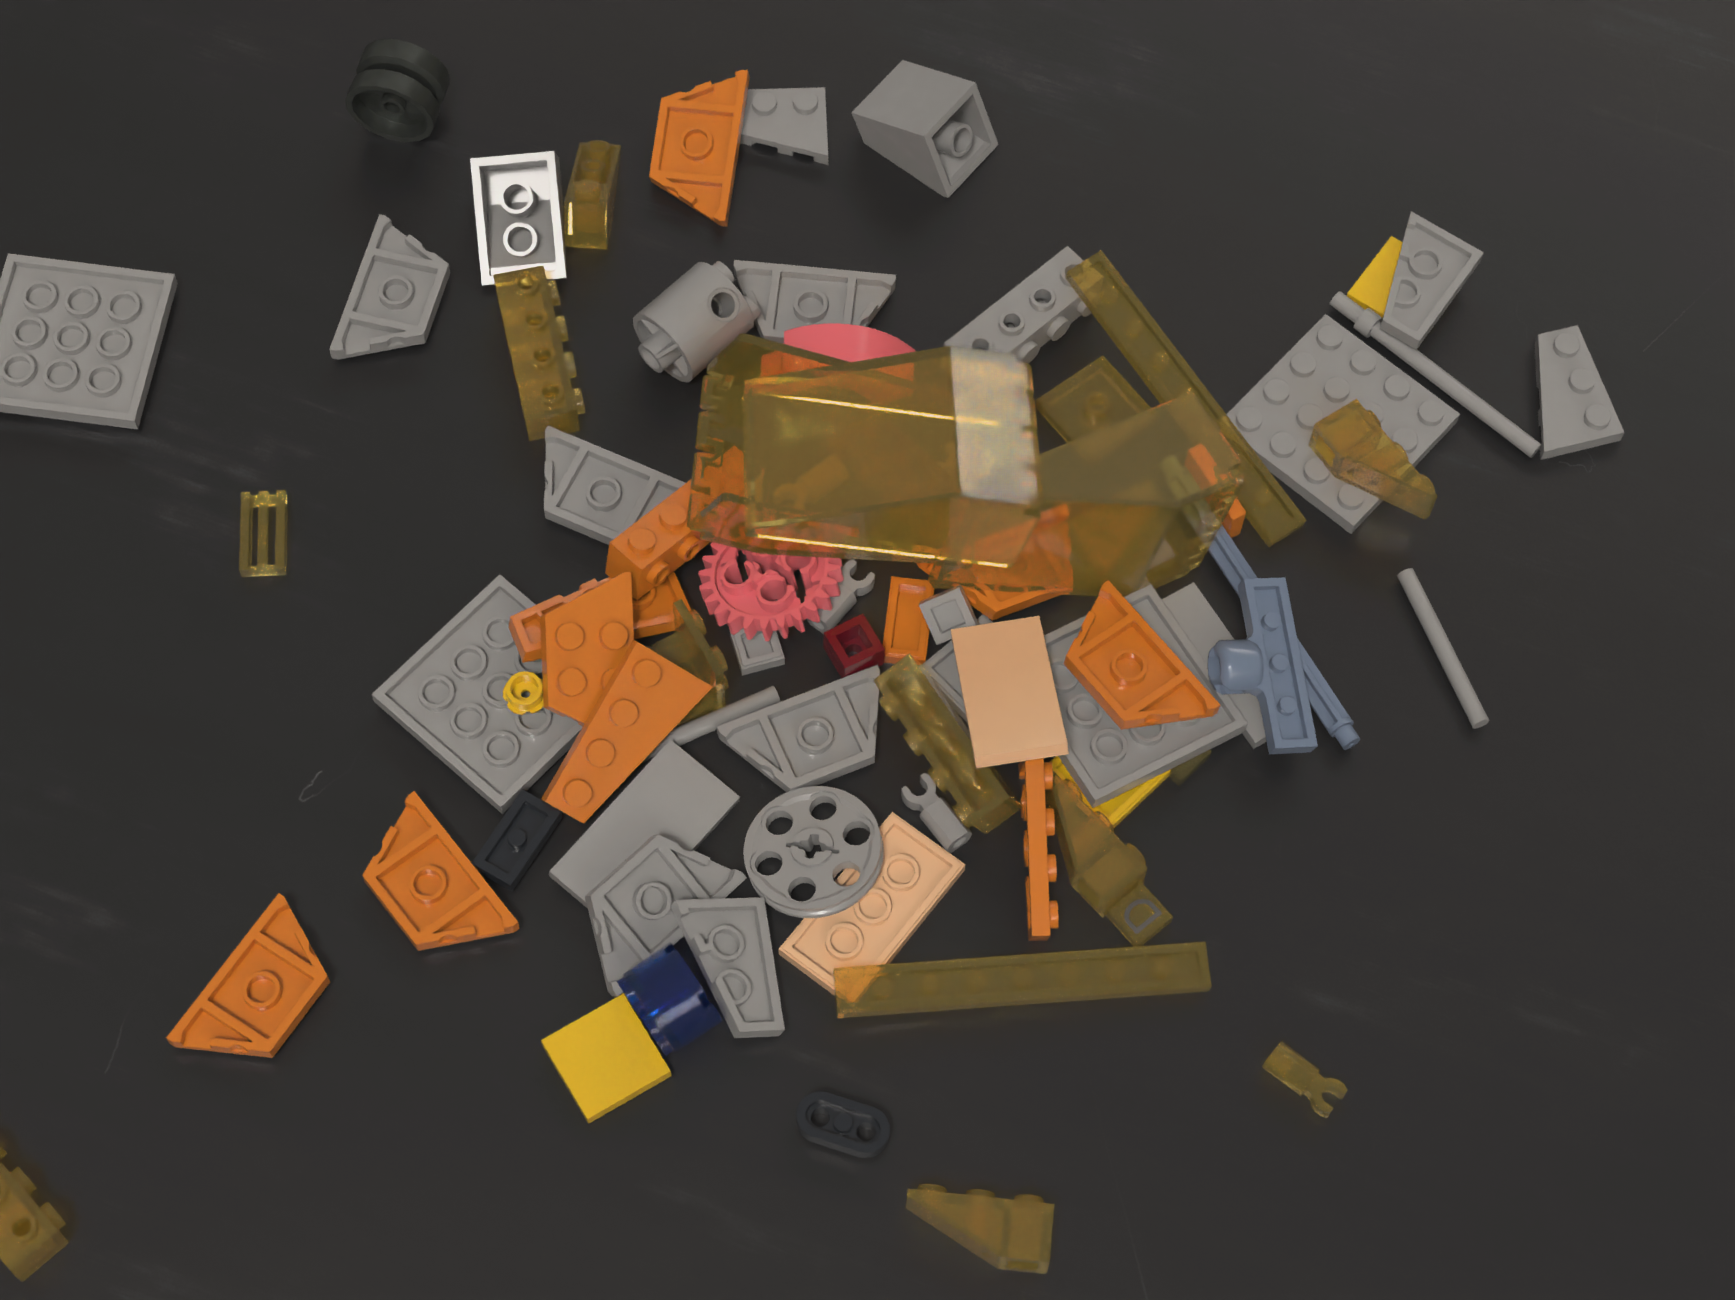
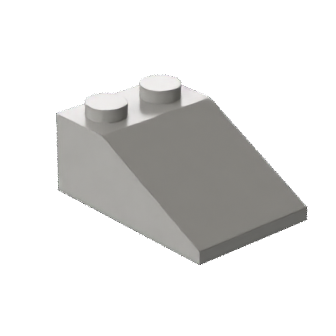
(519, 214)

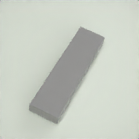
(1204, 631)

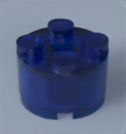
(671, 998)

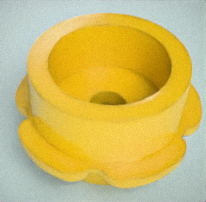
(520, 683)

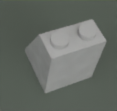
(927, 125)

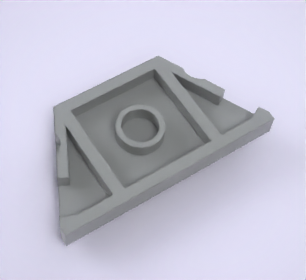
(810, 295)
(391, 296)
(597, 488)
(812, 733)
(634, 901)

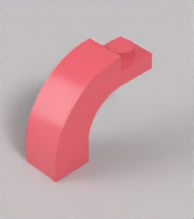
(845, 341)

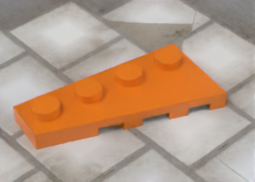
(651, 615)
(626, 724)
(1041, 912)

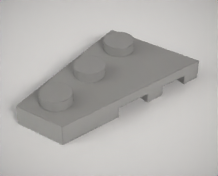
(787, 120)
(1426, 279)
(1572, 397)
(736, 959)

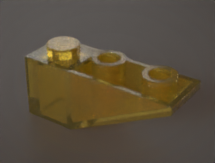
(591, 195)
(1365, 457)
(1094, 857)
(998, 1230)

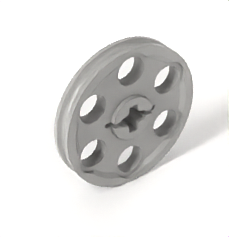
(825, 865)

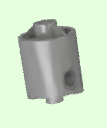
(693, 321)

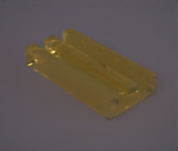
(263, 502)

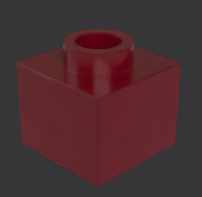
(853, 636)

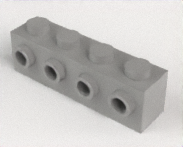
(1028, 314)

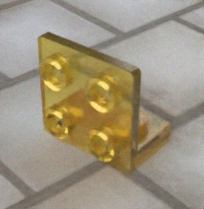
(692, 653)

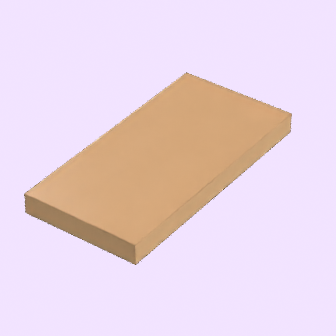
(1008, 692)
(876, 928)

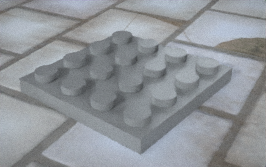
(80, 339)
(1314, 381)
(456, 707)
(1115, 760)

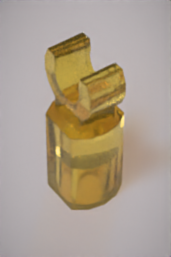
(1303, 1078)

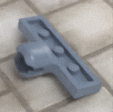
(1267, 666)

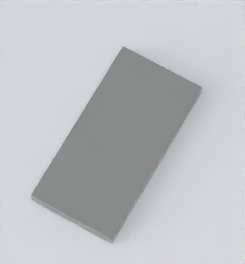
(666, 798)

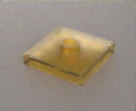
(1090, 401)

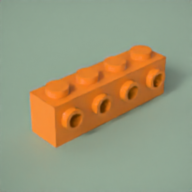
(655, 544)

